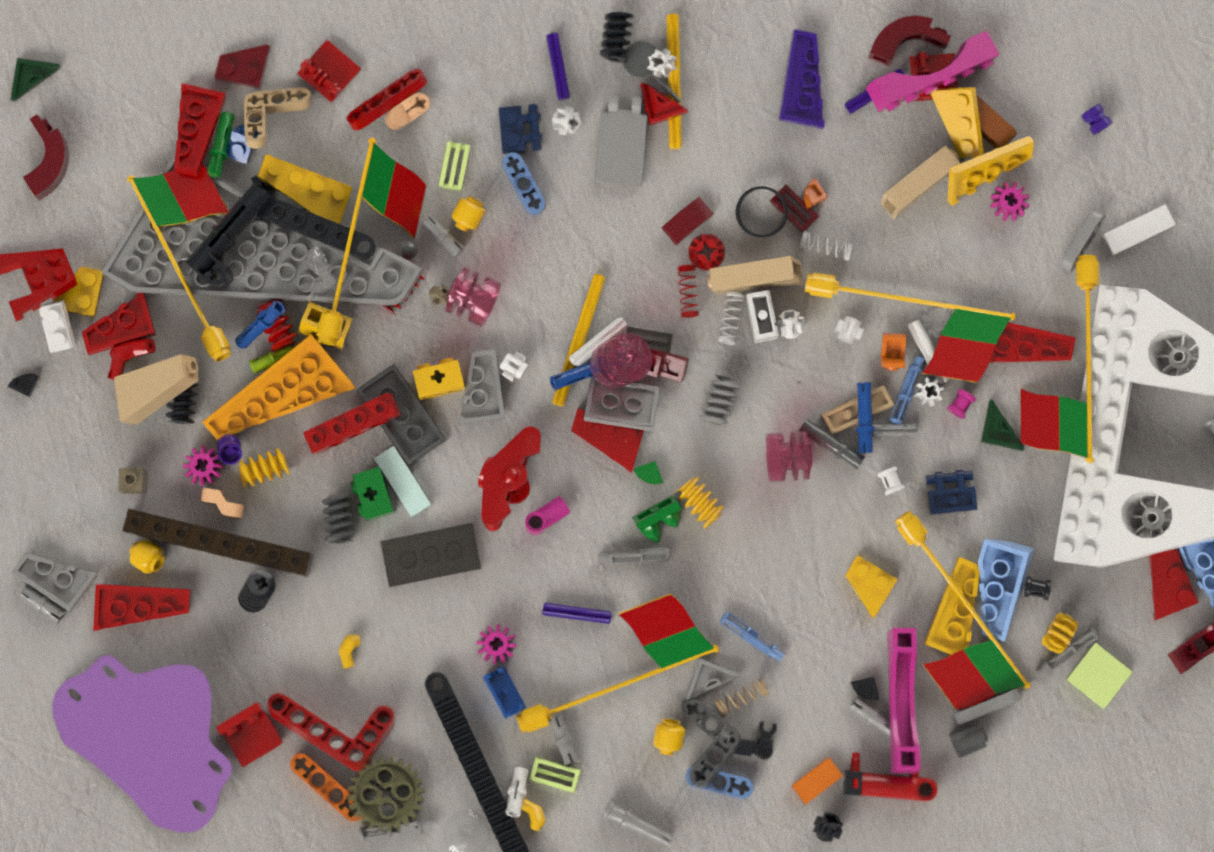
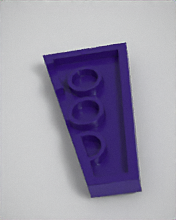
(801, 91)

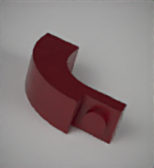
(904, 30)
(55, 162)
(1193, 649)

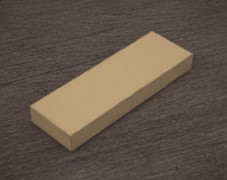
(847, 413)

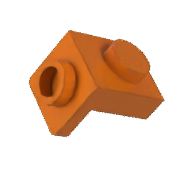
(893, 351)

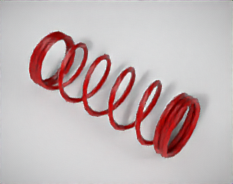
(686, 268)

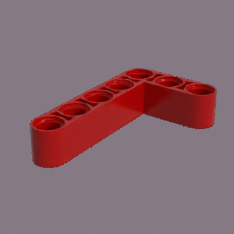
(331, 734)

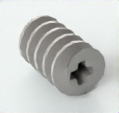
(720, 400)

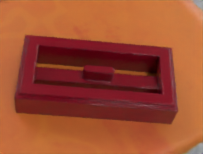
(808, 222)

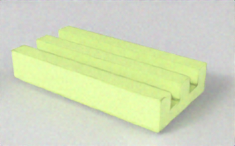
(457, 146)
(574, 780)

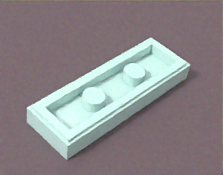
(402, 481)

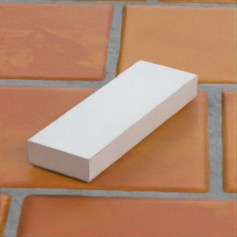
(1139, 230)

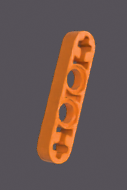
(325, 789)

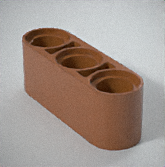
(993, 126)

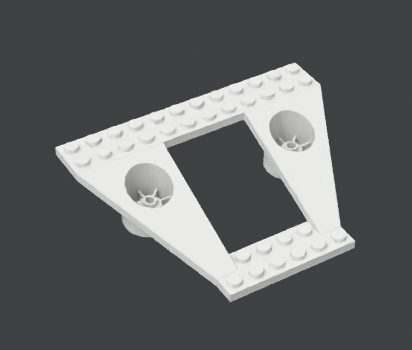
(1098, 504)

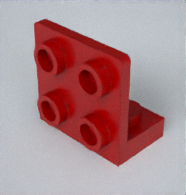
(250, 734)

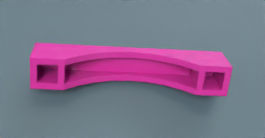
(894, 88)
(901, 676)

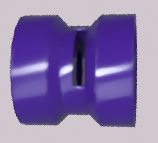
(1096, 119)
(232, 453)

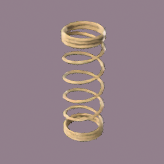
(762, 690)

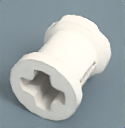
(891, 481)

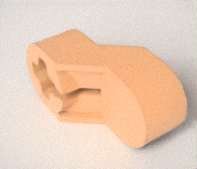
(415, 104)
(227, 508)

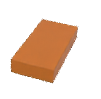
(817, 780)

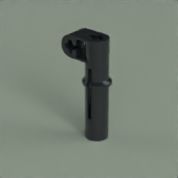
(224, 236)

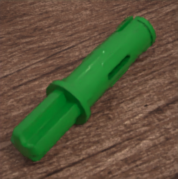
(218, 153)

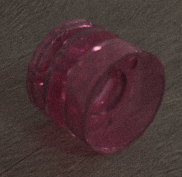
(472, 297)
(621, 361)
(788, 456)

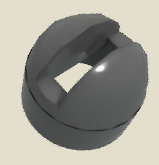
(409, 249)

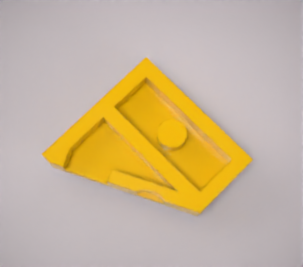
(85, 296)
(870, 584)

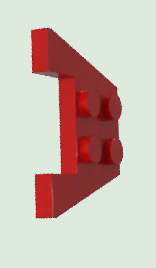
(46, 274)

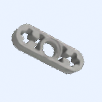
(1082, 240)
(987, 706)

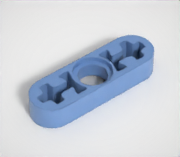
(522, 166)
(735, 792)

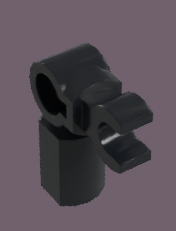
(764, 744)

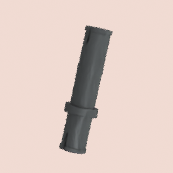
(840, 449)

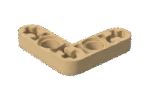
(261, 109)

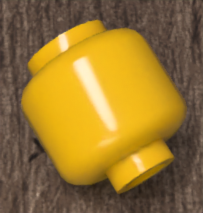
(468, 213)
(146, 556)
(669, 736)

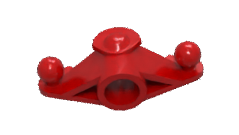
(506, 476)

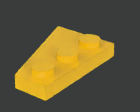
(961, 118)

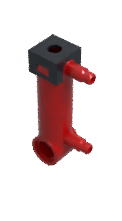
(885, 784)

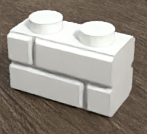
(762, 316)
(57, 326)

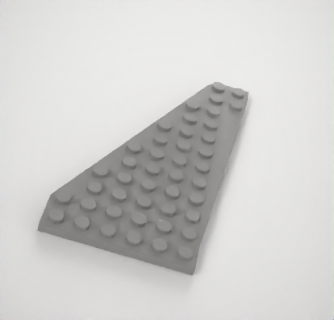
(264, 261)

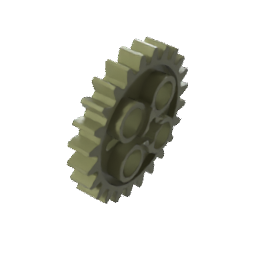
(400, 778)

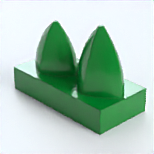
(648, 520)

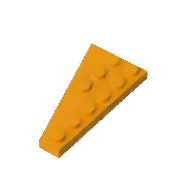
(289, 384)

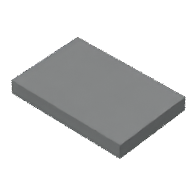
(627, 407)

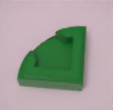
(649, 473)

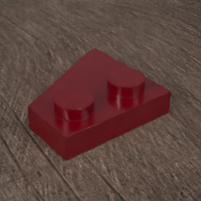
(243, 66)

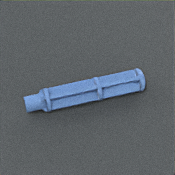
(907, 391)
(751, 637)

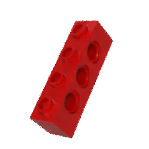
(352, 423)

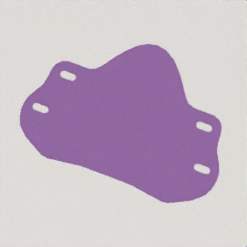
(147, 737)

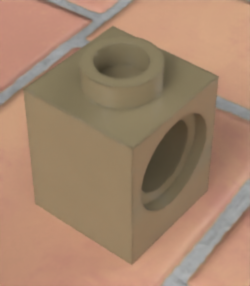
(132, 480)

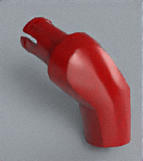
(126, 352)

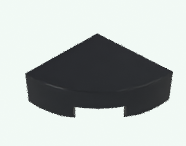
(24, 383)
(866, 688)

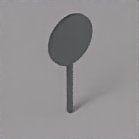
(639, 61)

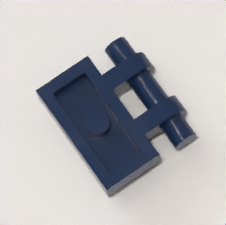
(512, 129)
(951, 500)

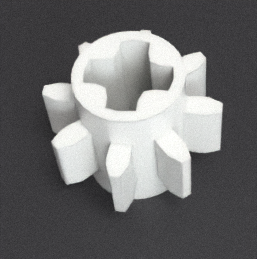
(667, 66)
(566, 121)
(790, 324)
(849, 330)
(514, 366)
(935, 390)

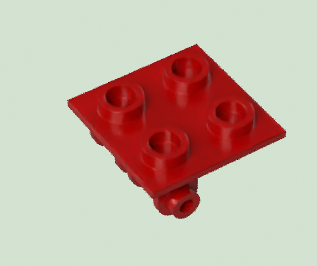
(928, 64)
(328, 71)

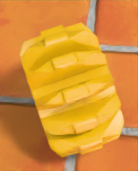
(1059, 633)

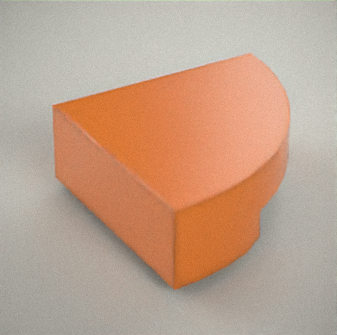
(814, 194)

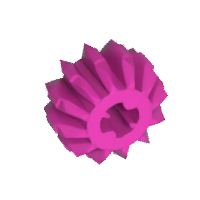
(1002, 203)
(195, 464)
(491, 638)

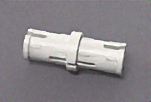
(516, 792)

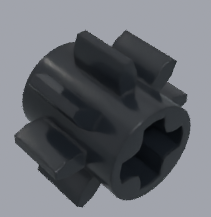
(828, 827)

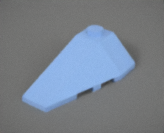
(1200, 560)
(1002, 579)

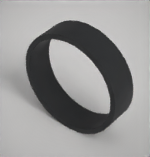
(738, 211)

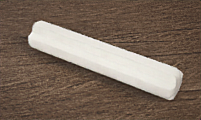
(606, 334)
(924, 345)

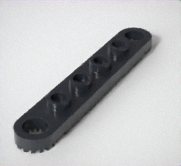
(314, 227)

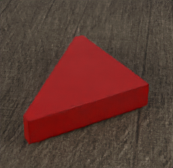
(659, 106)

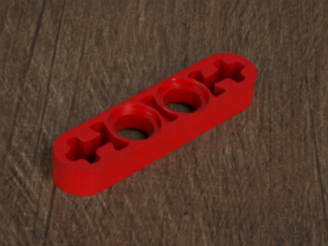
(386, 99)

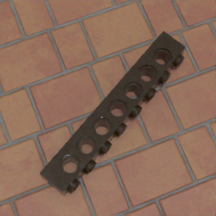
(218, 542)

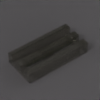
(654, 334)

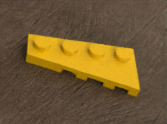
(987, 167)
(306, 188)
(952, 620)

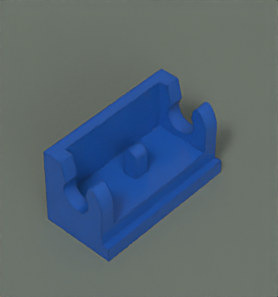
(504, 692)

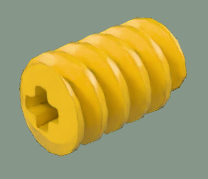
(263, 468)
(700, 502)

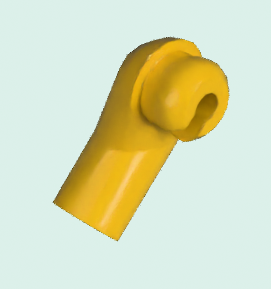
(346, 649)
(536, 814)

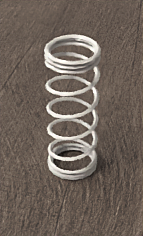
(847, 249)
(734, 297)

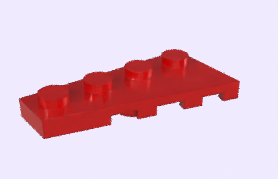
(196, 124)
(1030, 344)
(134, 604)

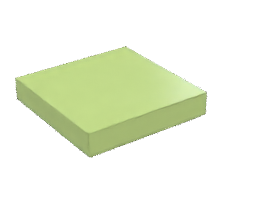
(1099, 675)

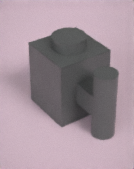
(969, 740)

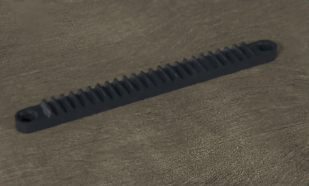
(475, 766)

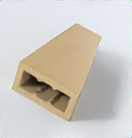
(919, 182)
(756, 275)
(153, 386)

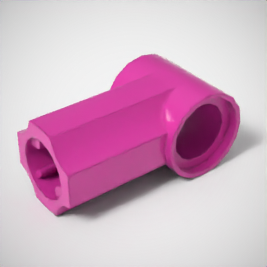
(548, 514)

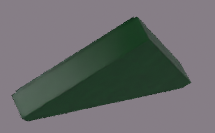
(29, 75)
(998, 431)

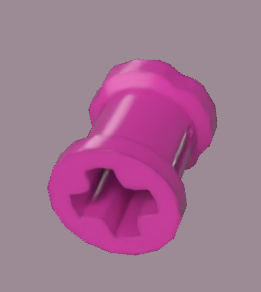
(961, 403)

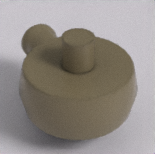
(439, 294)

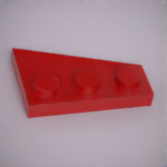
(125, 324)
(616, 442)
(1169, 584)

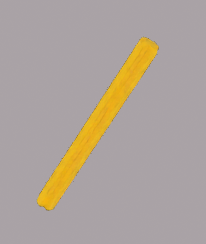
(674, 83)
(581, 331)

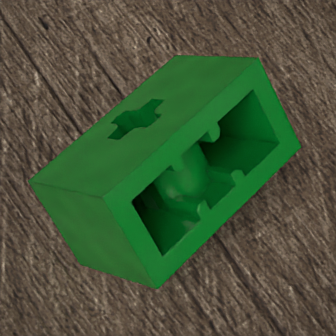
(373, 480)

